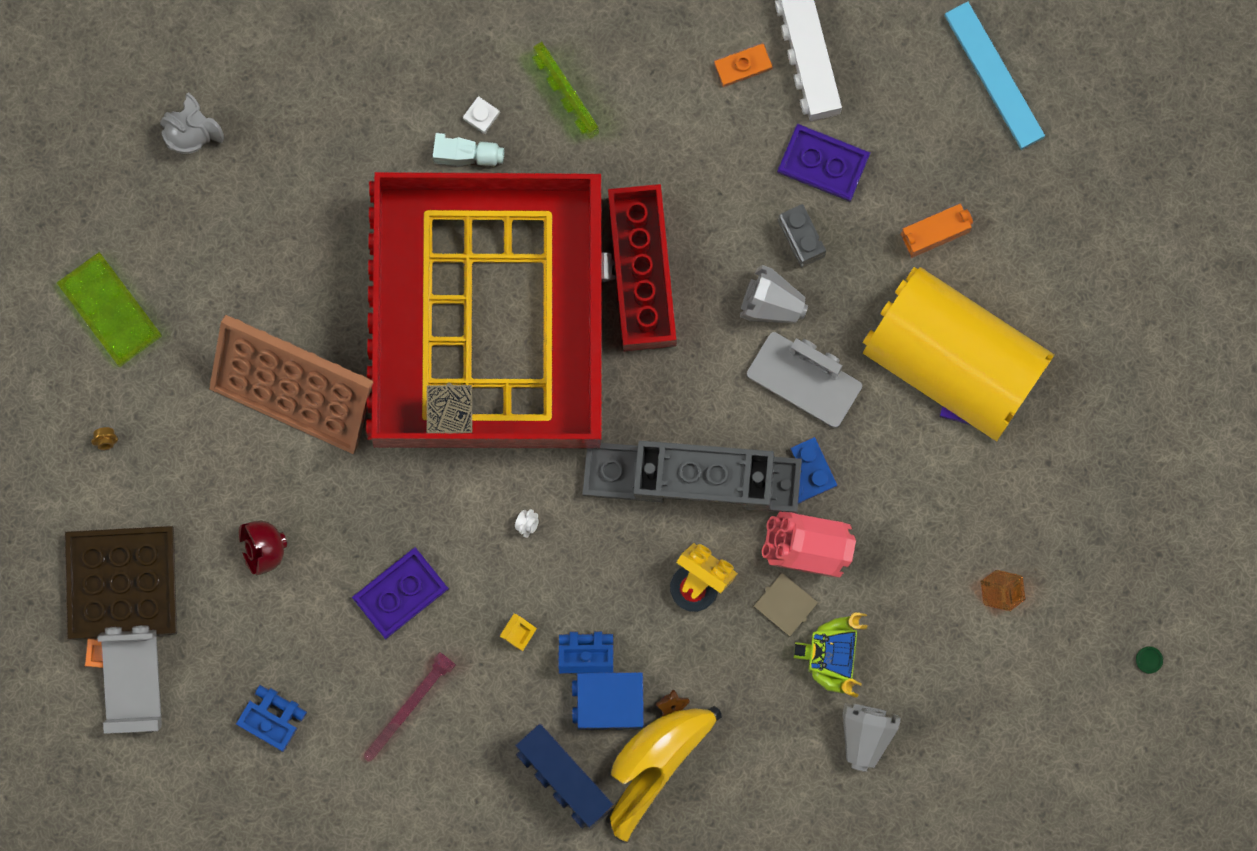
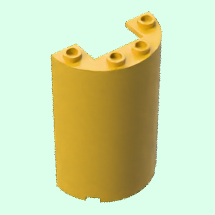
(956, 352)

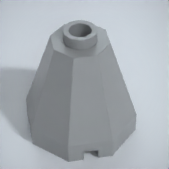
(772, 299)
(867, 734)

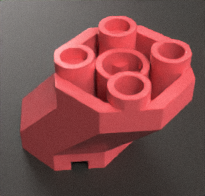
(808, 544)

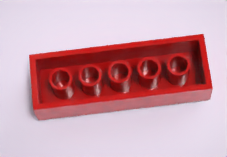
(642, 267)

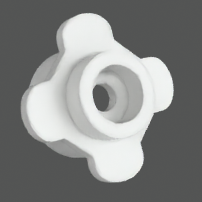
(527, 522)

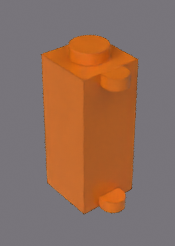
(937, 230)

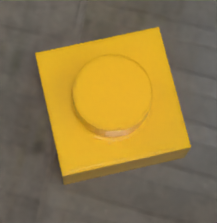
(518, 632)

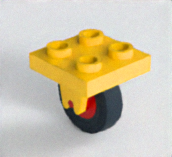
(699, 578)

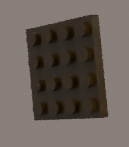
(120, 580)

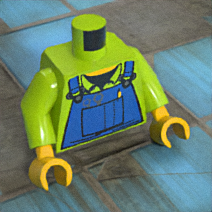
(833, 653)

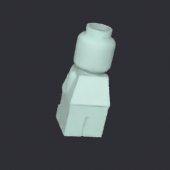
(465, 152)

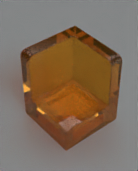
(1003, 590)

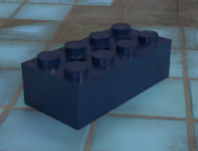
(566, 778)

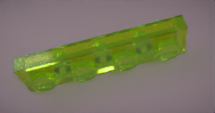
(570, 99)

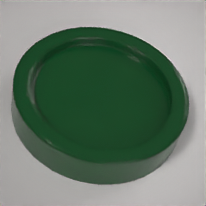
(1149, 660)

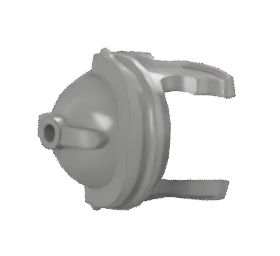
(189, 129)

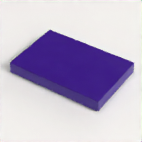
(823, 162)
(400, 593)

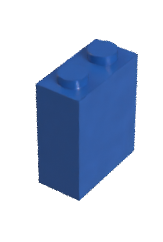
(608, 701)

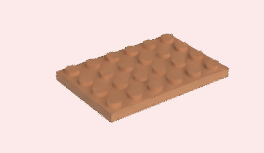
(290, 384)

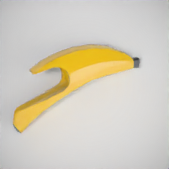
(651, 761)

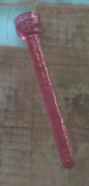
(440, 667)

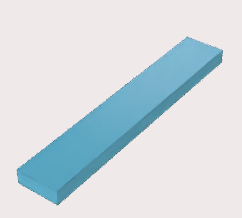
(994, 75)

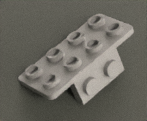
(805, 378)

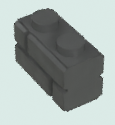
(801, 236)

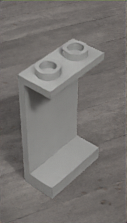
(131, 680)

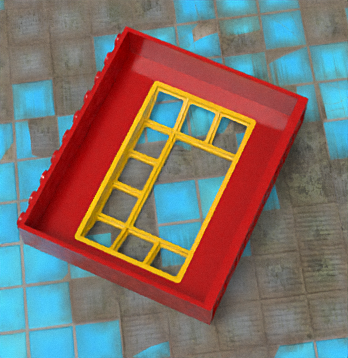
(404, 300)

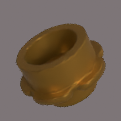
(104, 438)

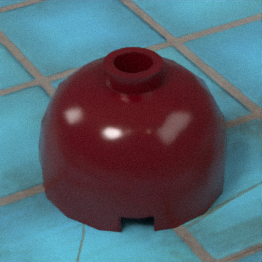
(263, 546)

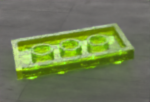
(109, 309)

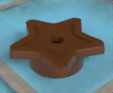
(670, 700)

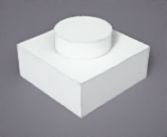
(481, 115)

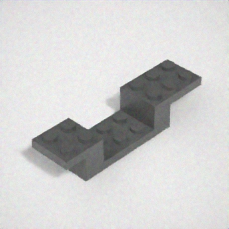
(693, 473)

